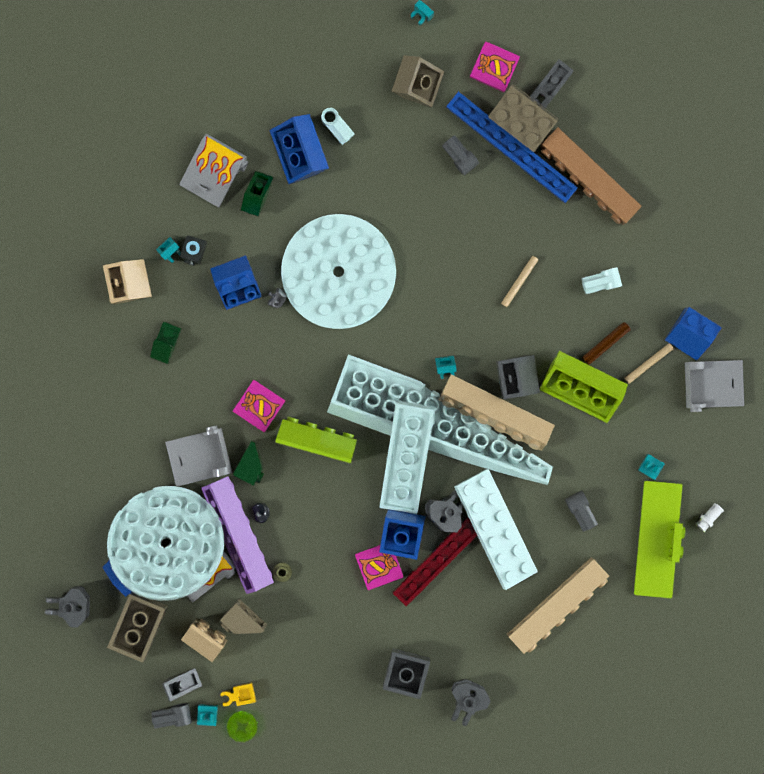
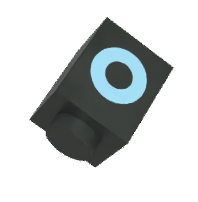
(193, 250)

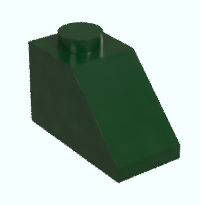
(256, 193)
(250, 466)

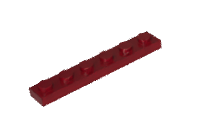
(435, 562)

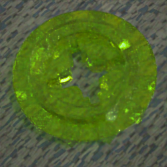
(242, 717)

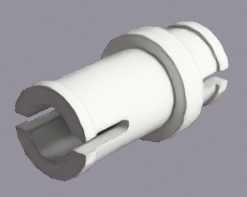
(709, 517)

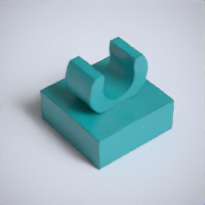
(422, 10)
(168, 248)
(445, 365)
(651, 466)
(207, 715)

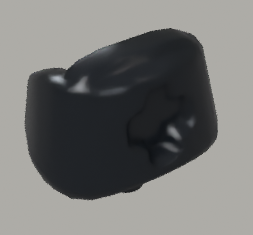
(261, 512)

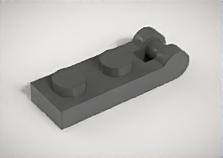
(552, 83)

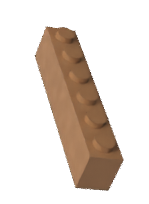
(590, 177)

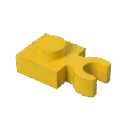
(242, 694)

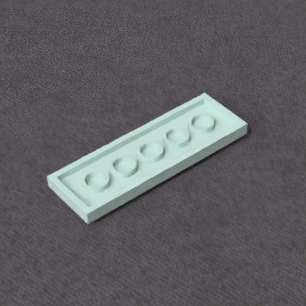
(407, 457)
(495, 529)

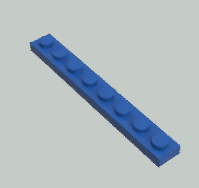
(511, 147)

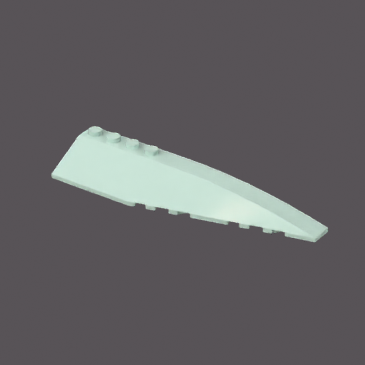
(369, 398)

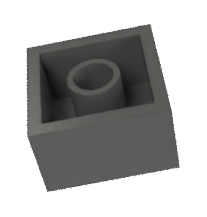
(406, 673)

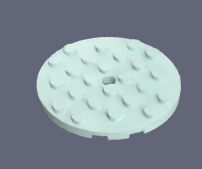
(333, 243)
(173, 570)

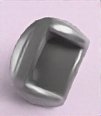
(277, 299)

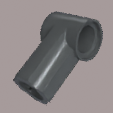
(463, 159)
(580, 508)
(177, 715)

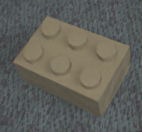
(523, 118)
(137, 627)

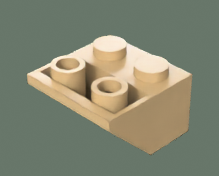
(127, 281)
(204, 639)

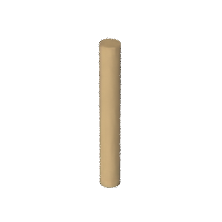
(520, 280)
(650, 362)

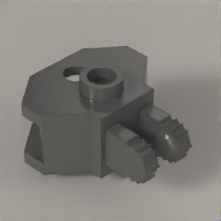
(447, 510)
(69, 606)
(468, 701)

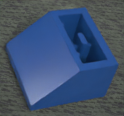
(235, 282)

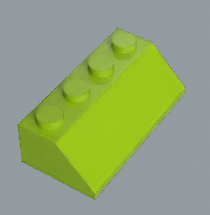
(583, 387)
(316, 440)

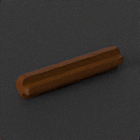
(606, 343)

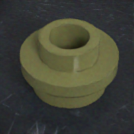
(286, 567)

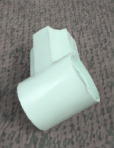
(338, 126)
(605, 280)

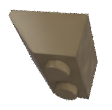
(418, 80)
(242, 620)

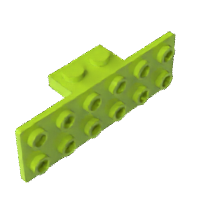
(659, 539)

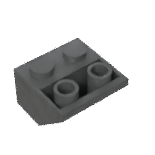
(518, 377)

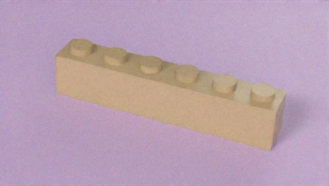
(496, 413)
(558, 605)

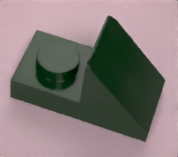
(165, 342)

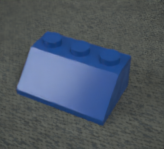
(299, 148)

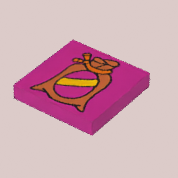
(494, 66)
(259, 405)
(378, 567)

